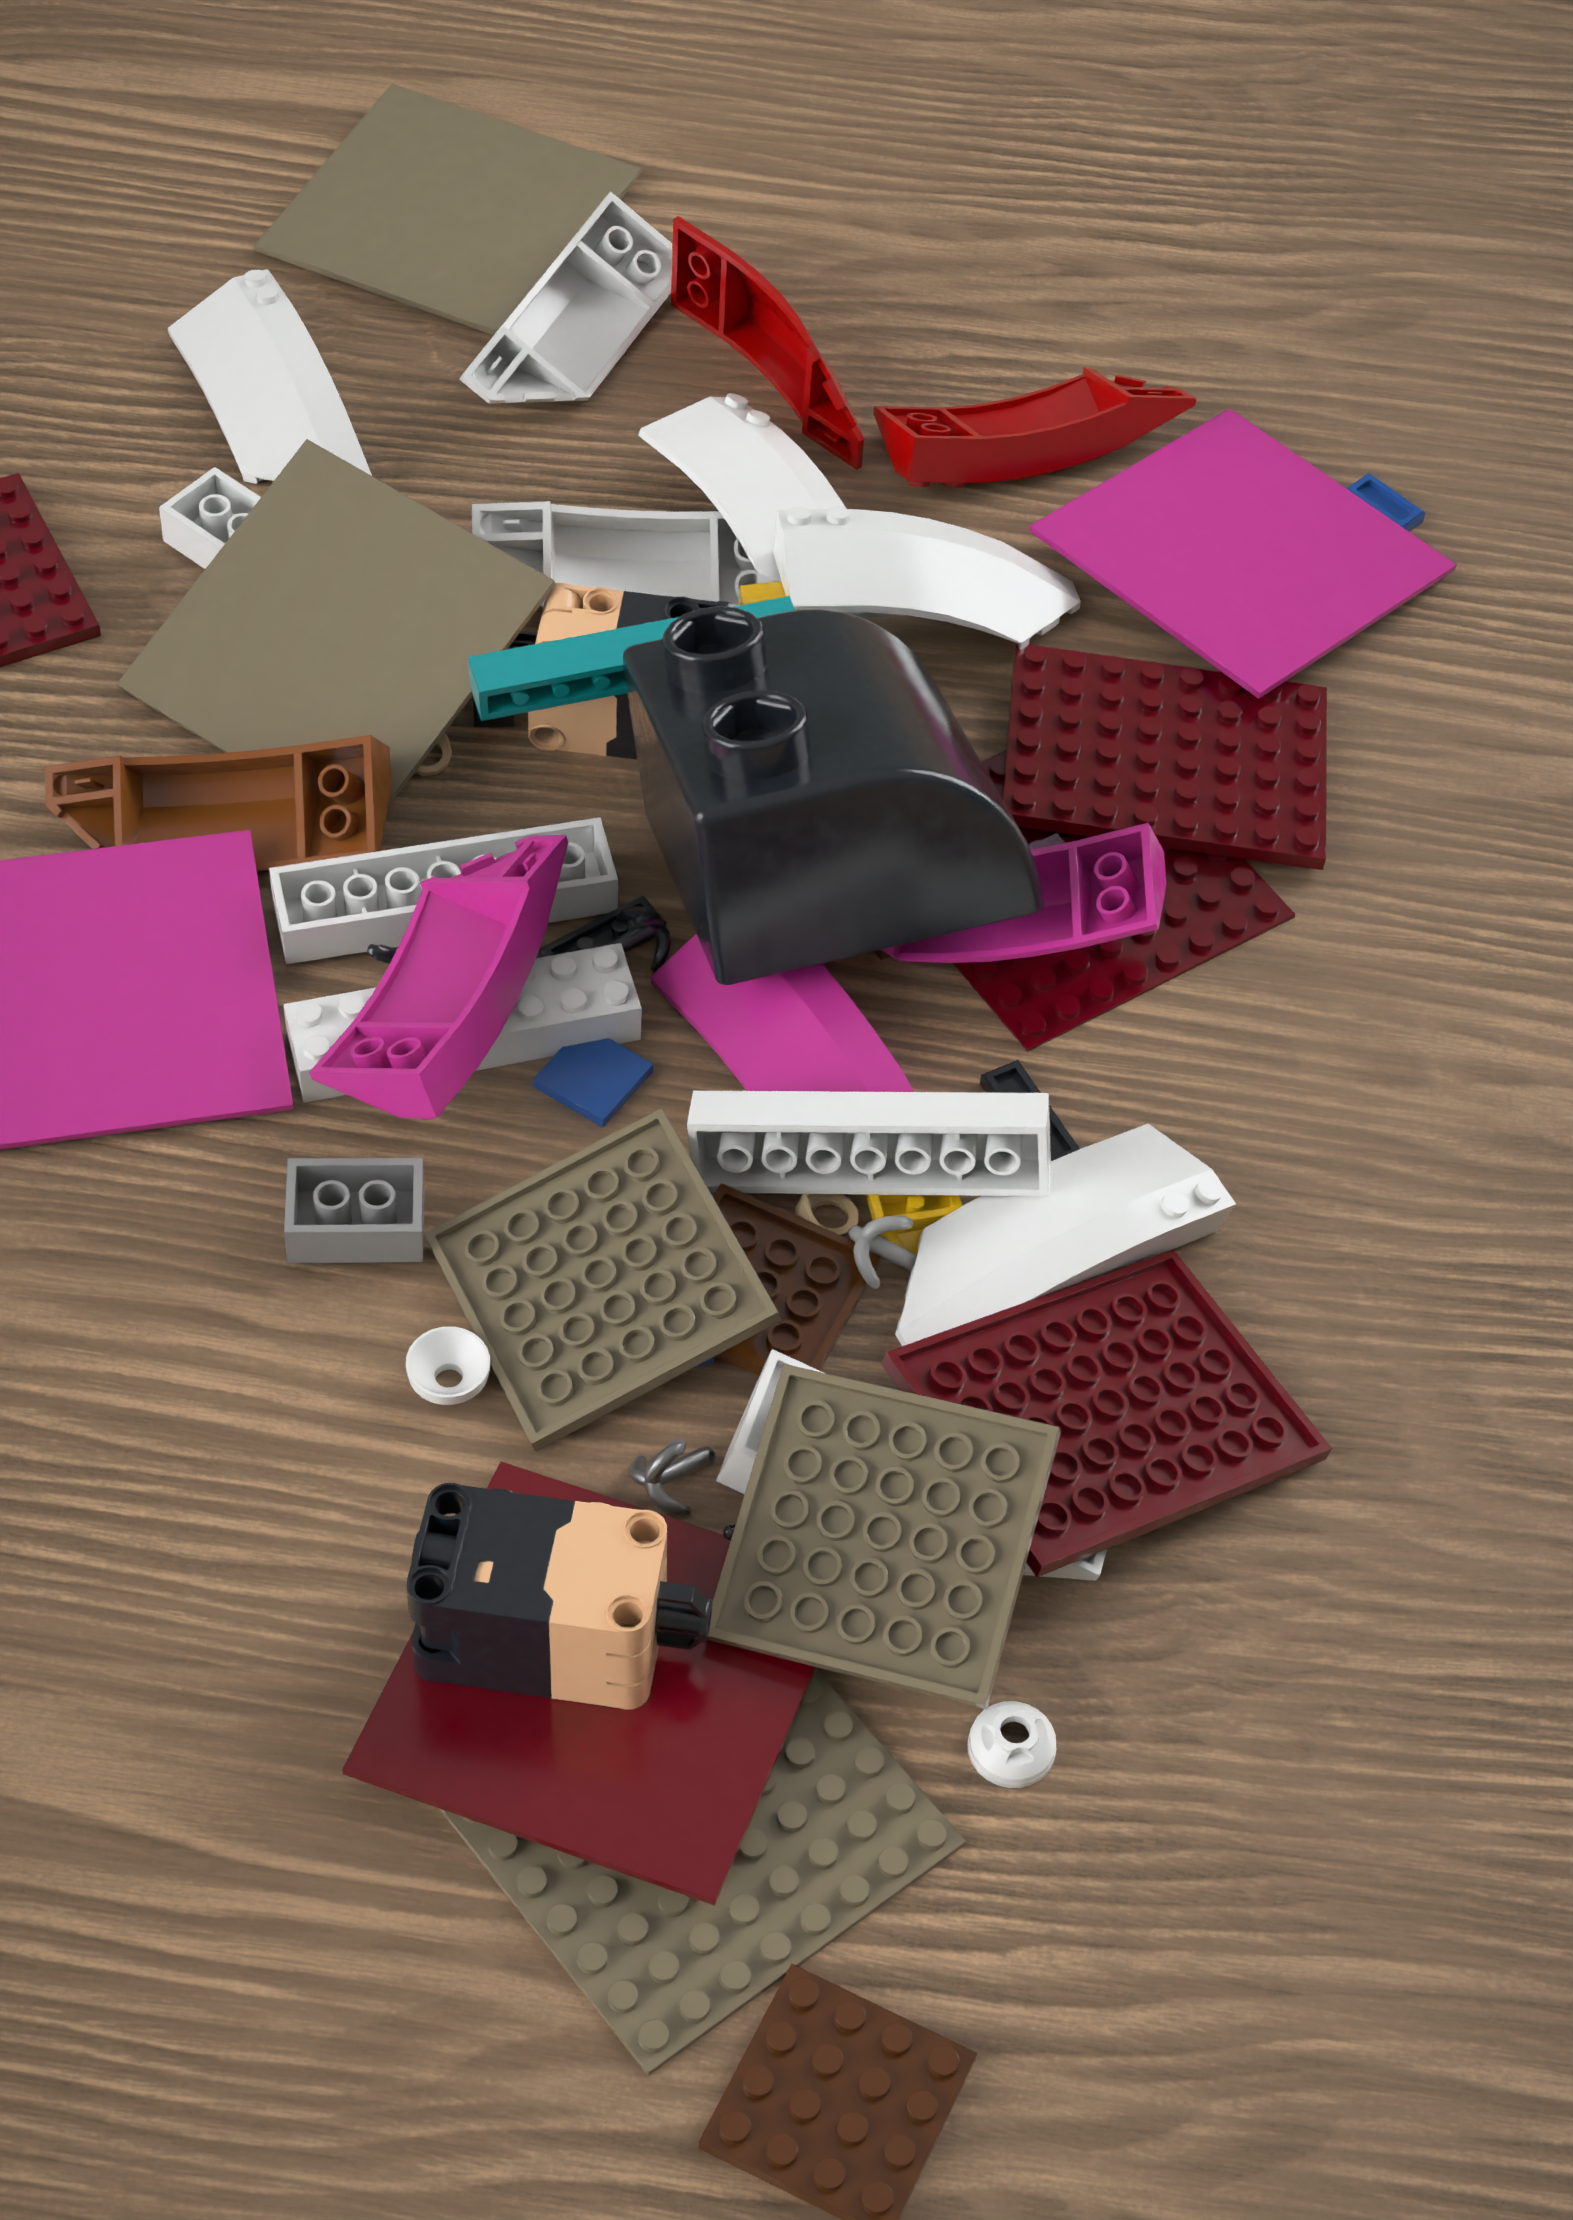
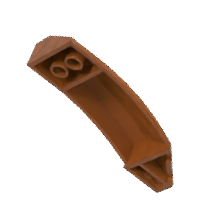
(293, 799)

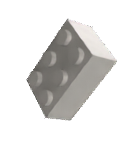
(354, 1210)

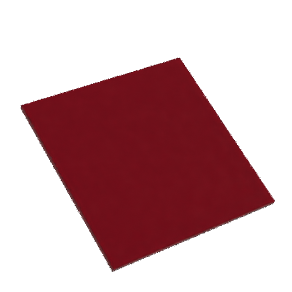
(1206, 911)
(630, 1789)

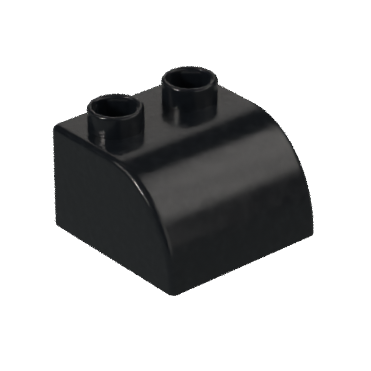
(815, 792)

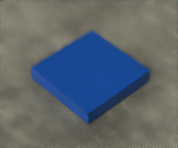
(593, 1078)

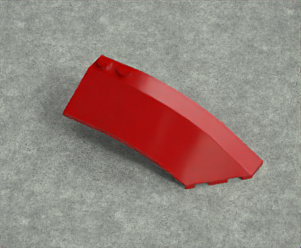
(758, 322)
(1026, 432)

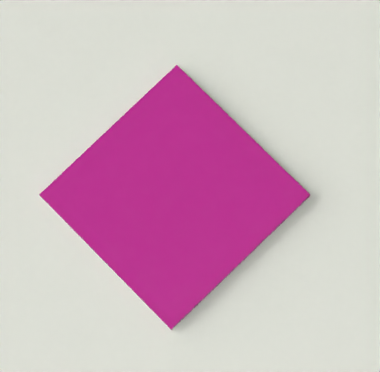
(1243, 551)
(136, 991)

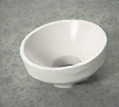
(448, 1350)
(1007, 1762)

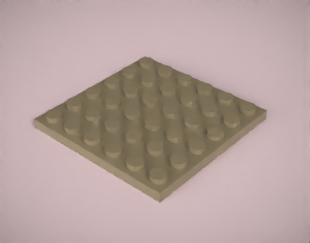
(601, 1278)
(884, 1535)

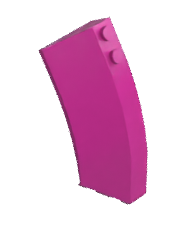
(1090, 896)
(449, 983)
(781, 1028)

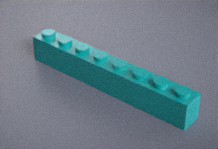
(568, 668)

